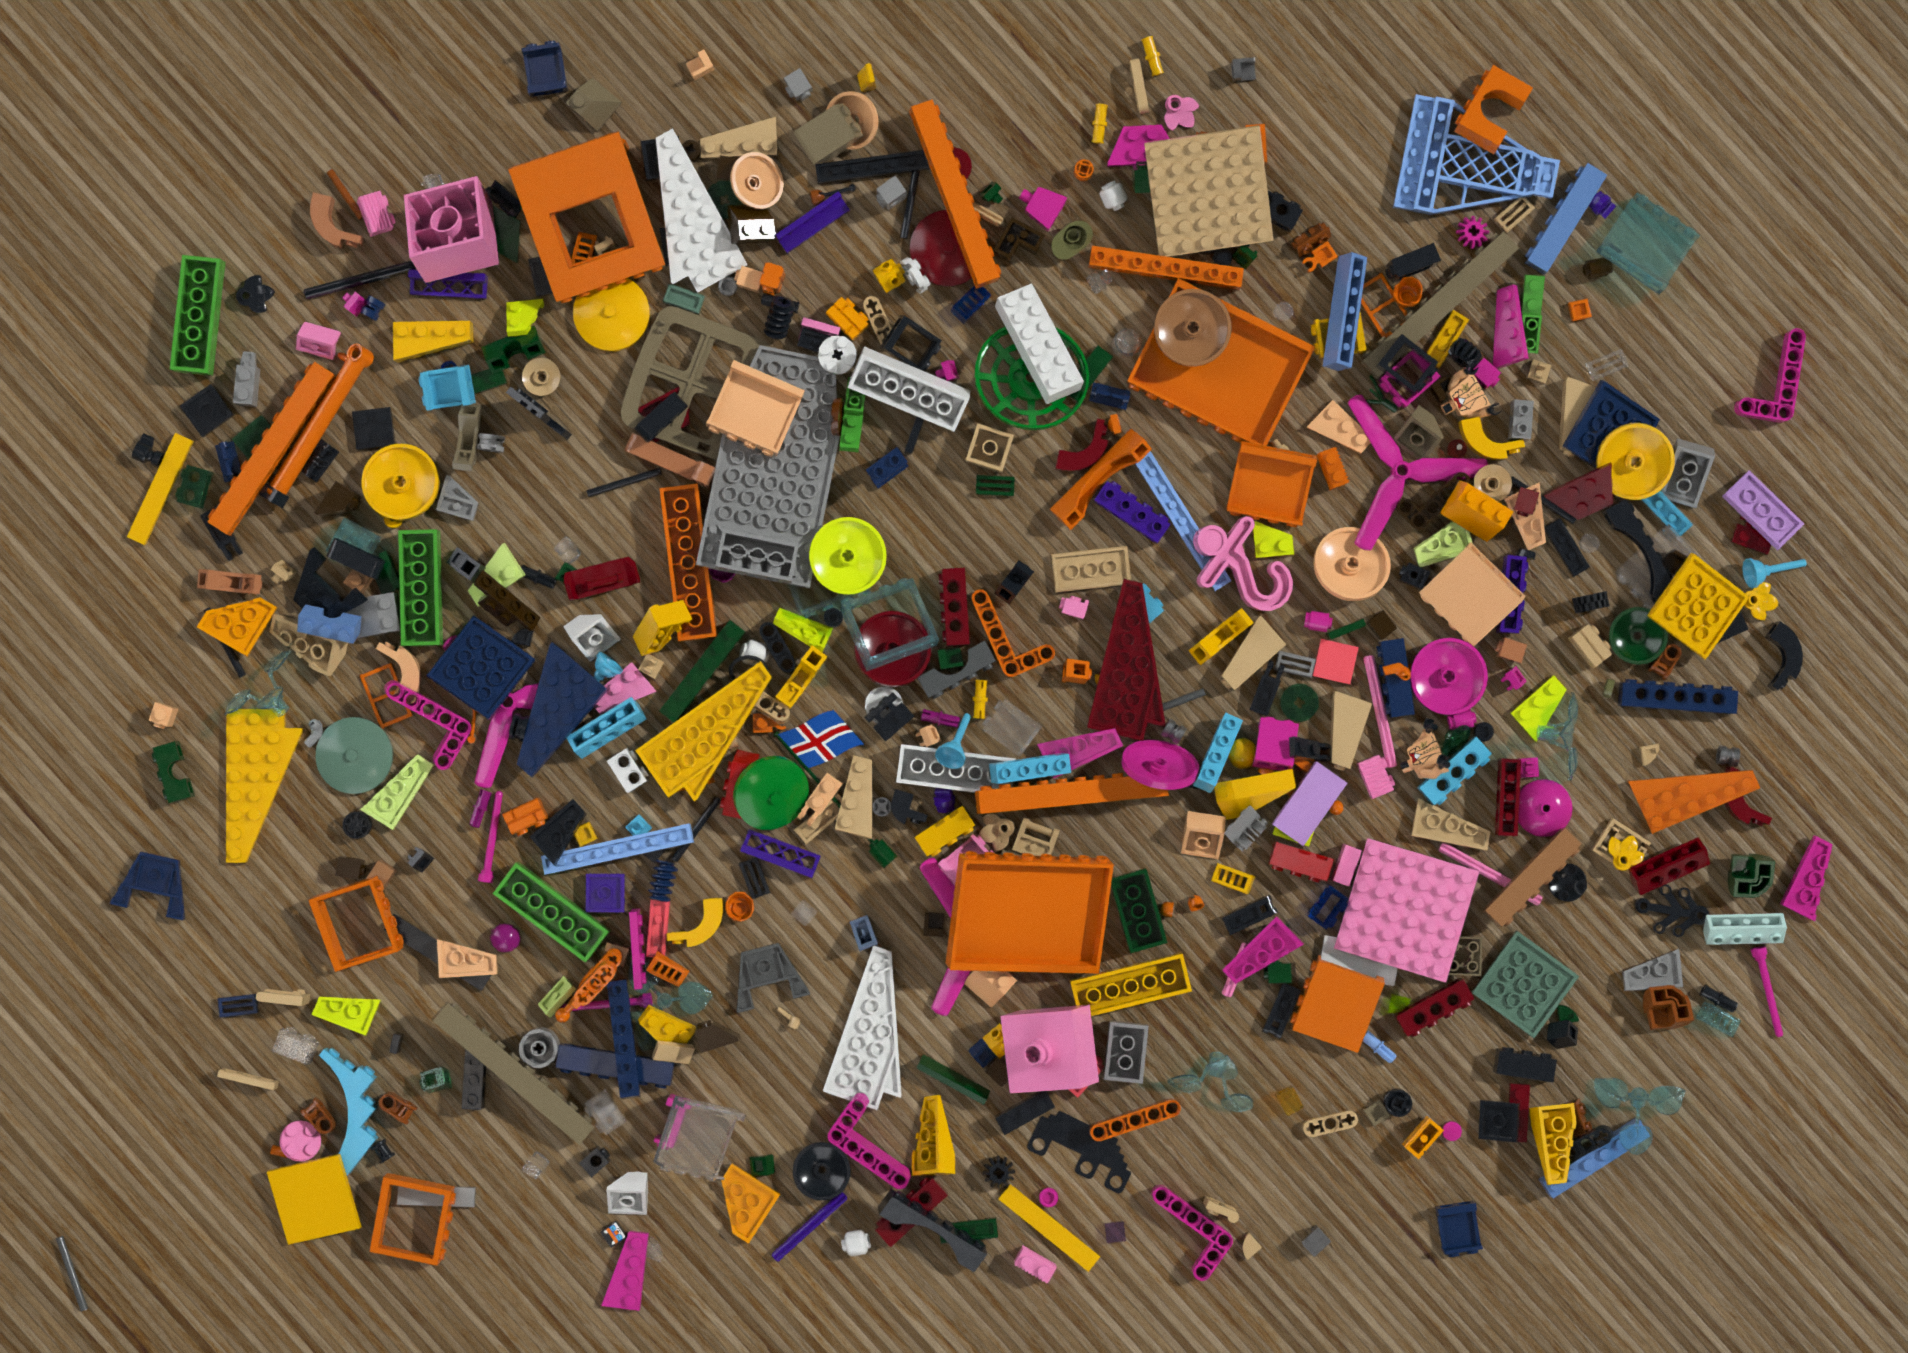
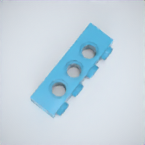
(606, 727)
(1218, 752)
(1481, 757)
(1030, 768)

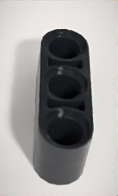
(660, 417)
(355, 558)
(771, 640)

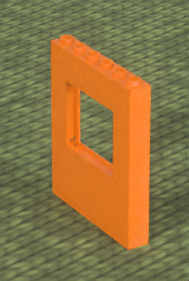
(573, 179)

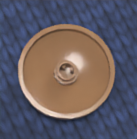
(1192, 327)

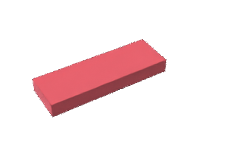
(657, 927)

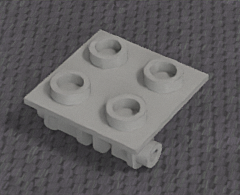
(1244, 826)

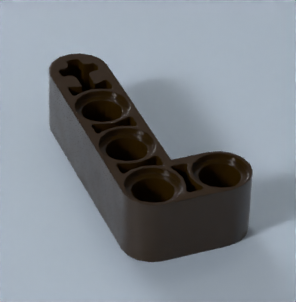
(1435, 497)

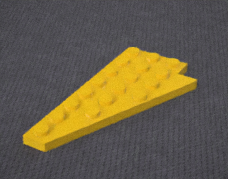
(697, 742)
(255, 766)

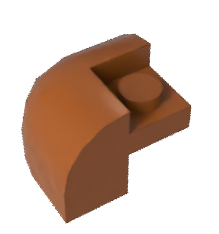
(1667, 1007)

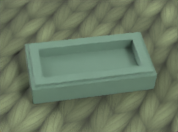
(683, 299)

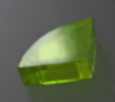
(1397, 1003)

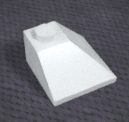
(591, 634)
(628, 1194)

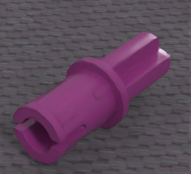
(940, 718)
(480, 807)

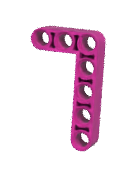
(1782, 384)
(434, 716)
(865, 1146)
(1197, 1225)

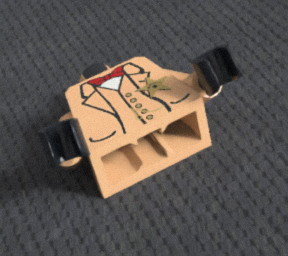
(1467, 396)
(1426, 754)

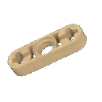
(1139, 87)
(878, 307)
(774, 715)
(1342, 1114)

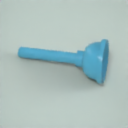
(1756, 572)
(605, 667)
(951, 753)

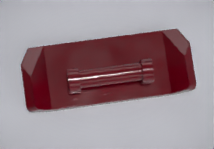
(601, 578)

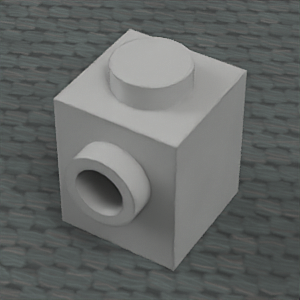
(798, 85)

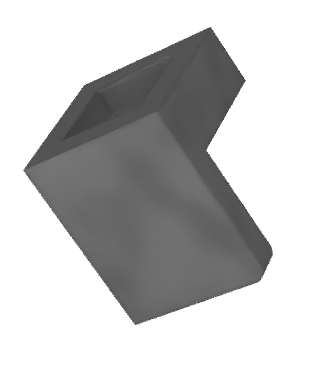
(1243, 69)
(1315, 1241)

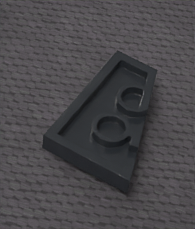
(558, 831)

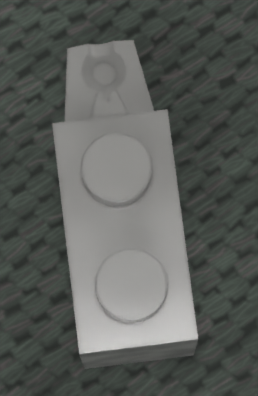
(247, 381)

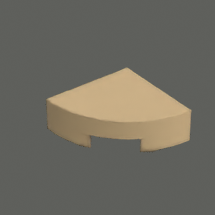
(1648, 753)
(1250, 1246)

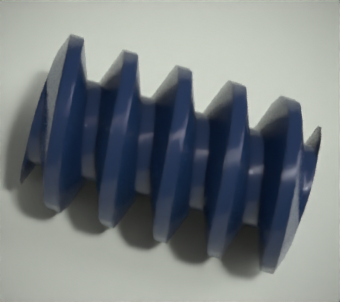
(663, 880)

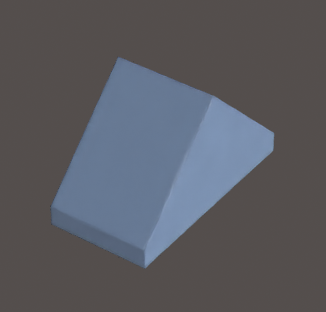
(863, 933)

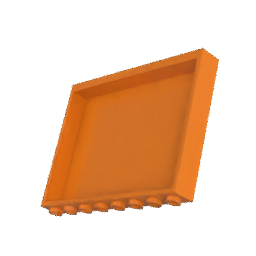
(1240, 389)
(1029, 913)

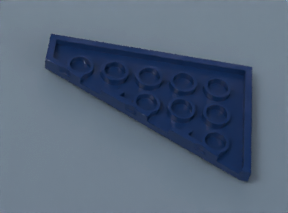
(560, 704)

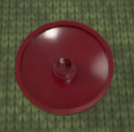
(938, 251)
(887, 632)

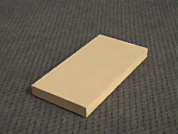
(1090, 569)

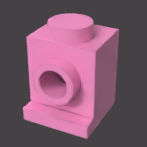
(1074, 607)

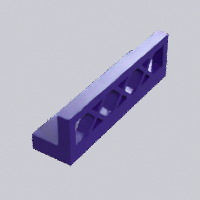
(812, 222)
(472, 278)
(783, 862)

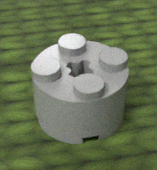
(533, 1056)

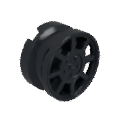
(518, 727)
(357, 825)
(1397, 1102)

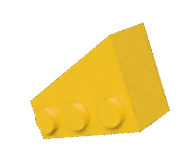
(659, 625)
(945, 831)

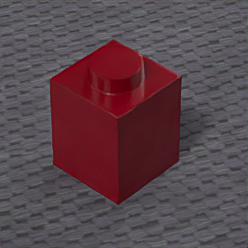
(1526, 501)

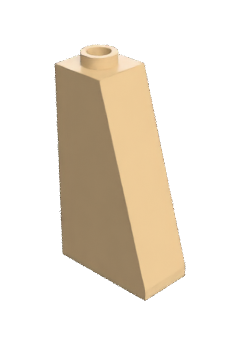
(1574, 399)
(1254, 651)
(1347, 725)

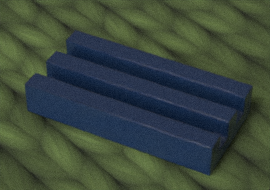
(254, 1003)

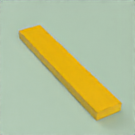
(160, 489)
(1049, 1227)

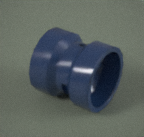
(375, 304)

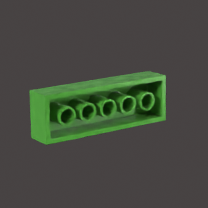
(197, 315)
(420, 587)
(551, 912)

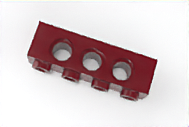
(957, 576)
(1507, 797)
(1669, 866)
(1406, 1017)
(928, 1185)

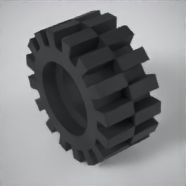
(1590, 602)

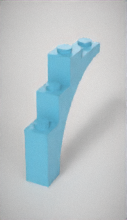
(360, 1108)

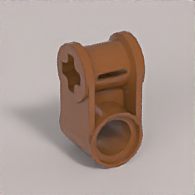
(1665, 662)
(398, 1107)
(318, 1115)

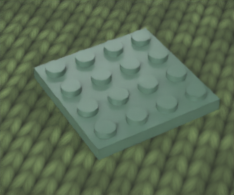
(1525, 984)

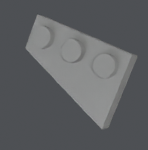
(1656, 972)

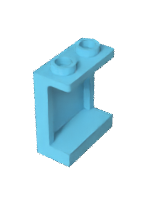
(447, 387)

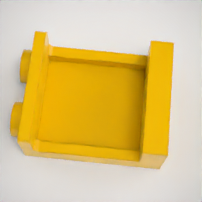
(1319, 330)

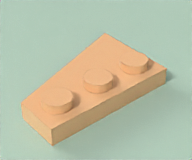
(1340, 427)
(1530, 527)
(462, 961)

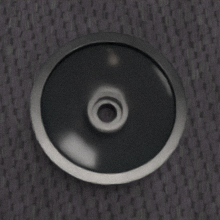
(817, 1184)

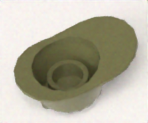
(1071, 239)

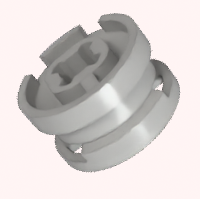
(491, 443)

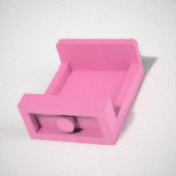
(950, 864)

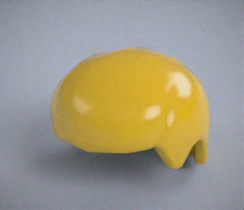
(1242, 753)

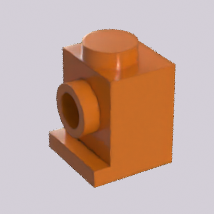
(1071, 666)

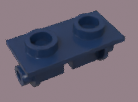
(1109, 396)
(228, 460)

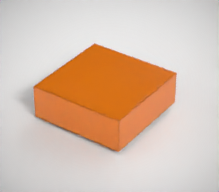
(1579, 310)

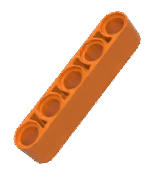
(1124, 1118)

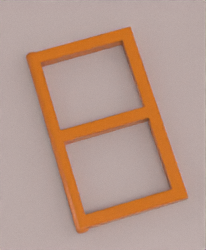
(1370, 313)
(372, 701)

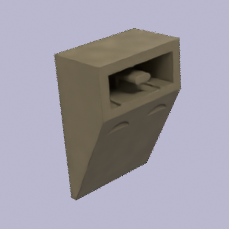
(1467, 957)

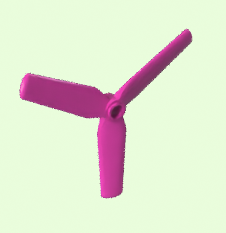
(1392, 488)
(499, 731)
(953, 979)

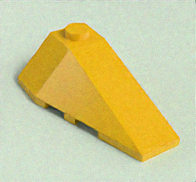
(1256, 791)
(1553, 1137)
(934, 1147)

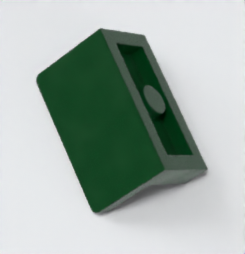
(389, 578)

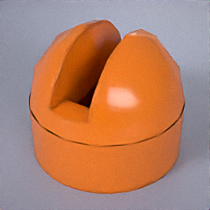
(1195, 903)
(1167, 909)

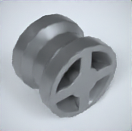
(881, 806)

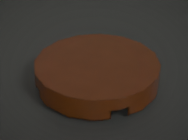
(837, 416)

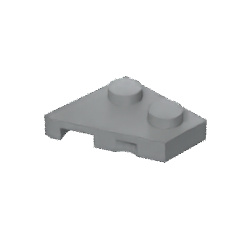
(456, 500)

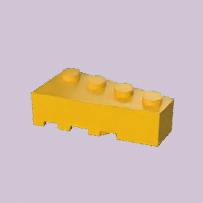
(428, 337)

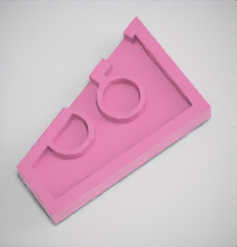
(623, 686)

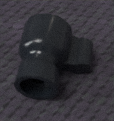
(144, 451)

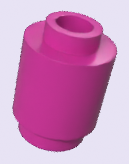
(1318, 621)
(1464, 718)

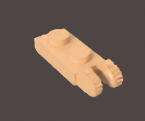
(821, 797)

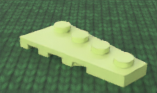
(399, 792)

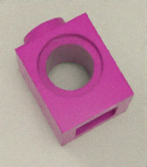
(1487, 374)

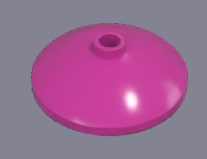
(1531, 803)

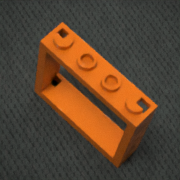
(328, 932)
(382, 1212)

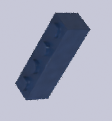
(1396, 690)

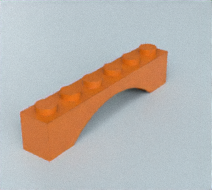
(1127, 451)

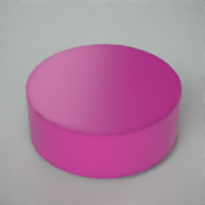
(1452, 1130)
(1048, 1197)

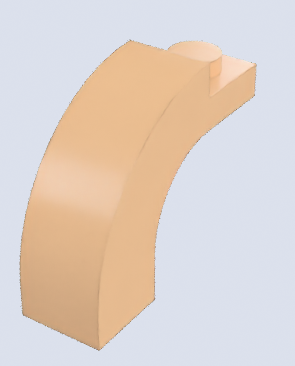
(409, 667)

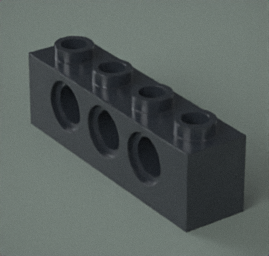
(1292, 209)
(473, 1083)

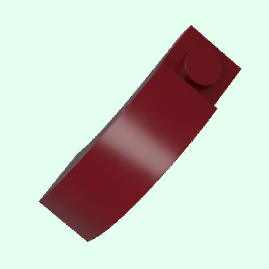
(1082, 460)
(1742, 812)

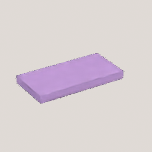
(1763, 510)
(1309, 803)

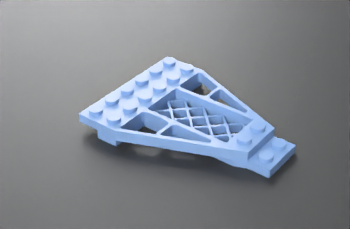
(1425, 155)

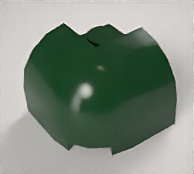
(1750, 875)

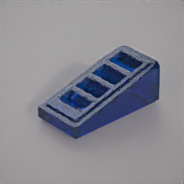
(959, 314)

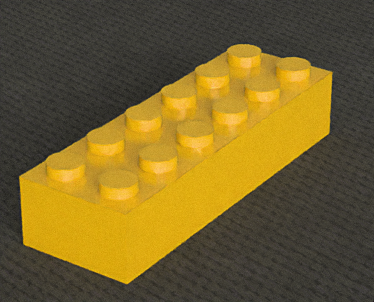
(1132, 984)

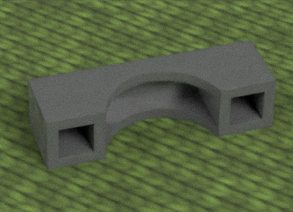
(978, 658)

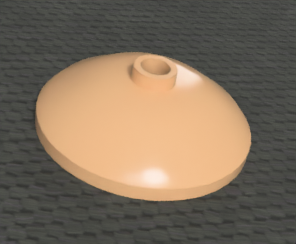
(862, 108)
(763, 174)

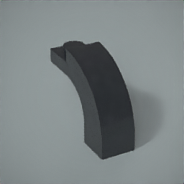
(1791, 654)

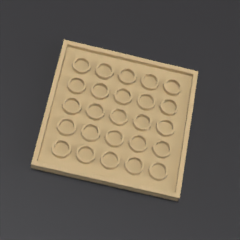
(1209, 191)

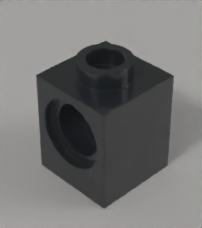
(587, 1162)

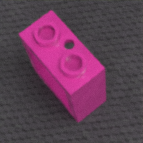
(1422, 365)

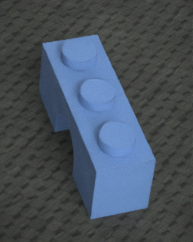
(343, 628)

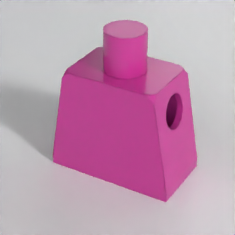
(1043, 206)

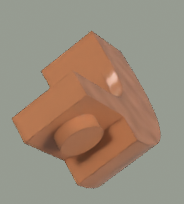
(321, 216)
(229, 581)

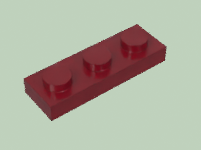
(1520, 1094)

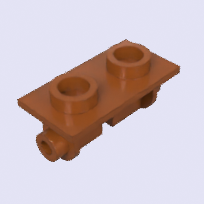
(1319, 235)
(1582, 1124)

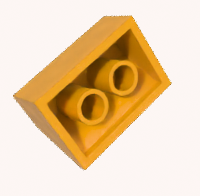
(1476, 511)

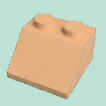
(1203, 835)
(990, 985)

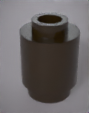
(1597, 268)

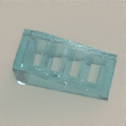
(1707, 1014)

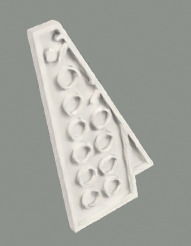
(694, 230)
(869, 1044)

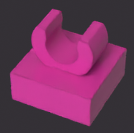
(354, 303)
(949, 371)
(1515, 677)
(1529, 767)

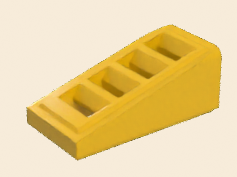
(866, 78)
(1250, 878)

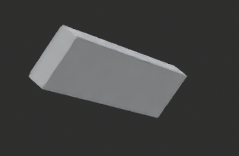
(464, 1197)

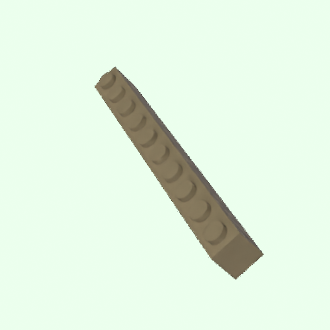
(1443, 301)
(512, 1072)

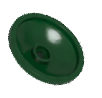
(1633, 650)

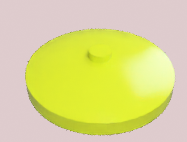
(847, 555)

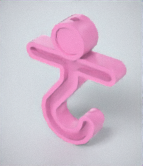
(1229, 552)

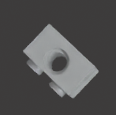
(891, 193)
(1520, 420)

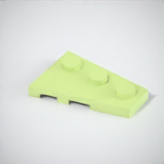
(502, 568)

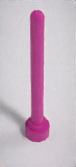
(486, 873)
(1759, 954)
(643, 1001)

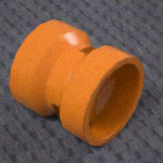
(1081, 173)

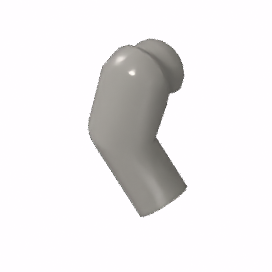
(316, 732)

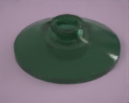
(1455, 740)

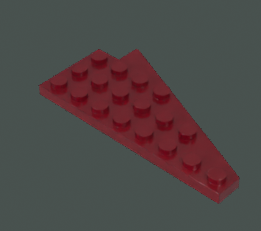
(1128, 680)

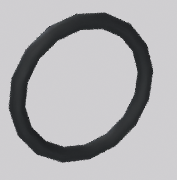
(743, 658)

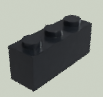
(1525, 1064)
(1024, 1111)

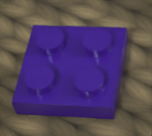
(605, 892)

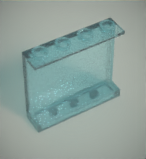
(1647, 243)

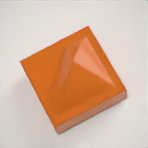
(1114, 424)

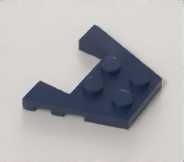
(154, 875)

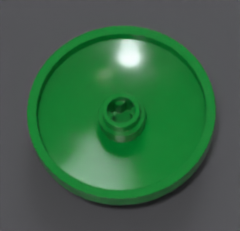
(770, 792)

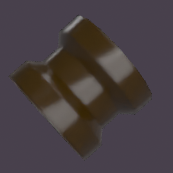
(693, 152)

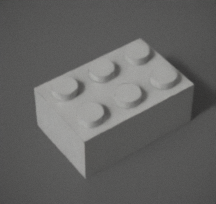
(1125, 1051)

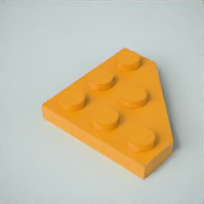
(238, 623)
(746, 1201)

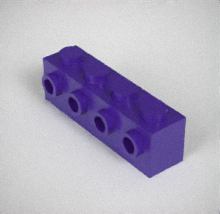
(1132, 512)
(1514, 569)

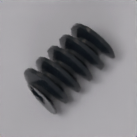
(779, 317)

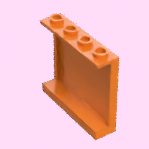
(1271, 483)
(1336, 1004)

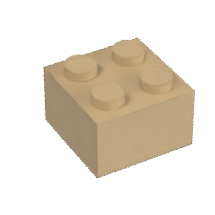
(989, 448)

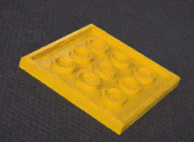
(1698, 606)
(314, 1199)

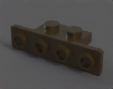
(504, 604)

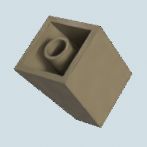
(828, 134)

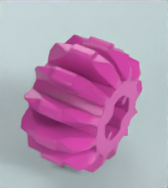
(1477, 227)

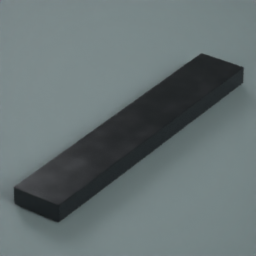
(871, 167)
(427, 946)

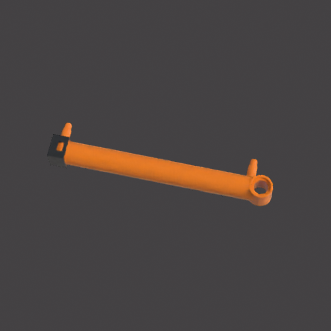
(355, 361)

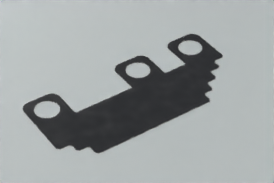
(1076, 1136)

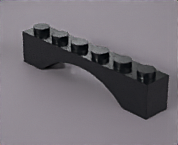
(1622, 519)
(900, 1210)

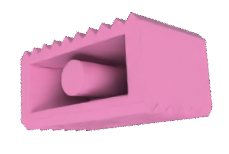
(375, 213)
(1375, 776)
(1035, 1264)

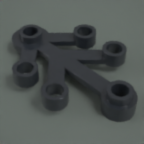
(1675, 911)

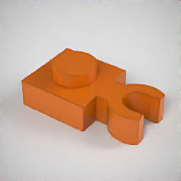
(1322, 255)
(763, 724)

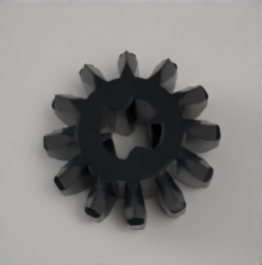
(1463, 352)
(993, 1176)

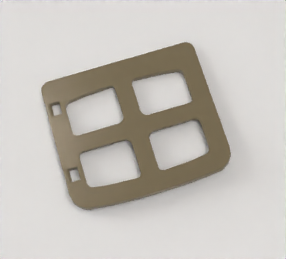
(690, 380)

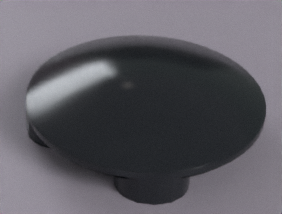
(1568, 883)

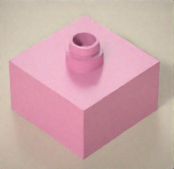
(451, 229)
(1049, 1049)

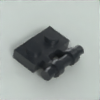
(893, 721)

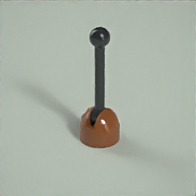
(818, 196)

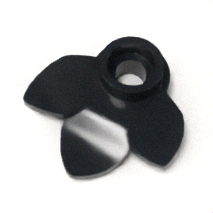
(258, 294)

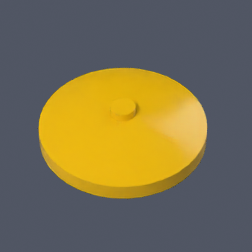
(613, 316)
(1639, 459)
(400, 482)

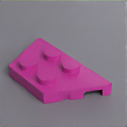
(1131, 142)

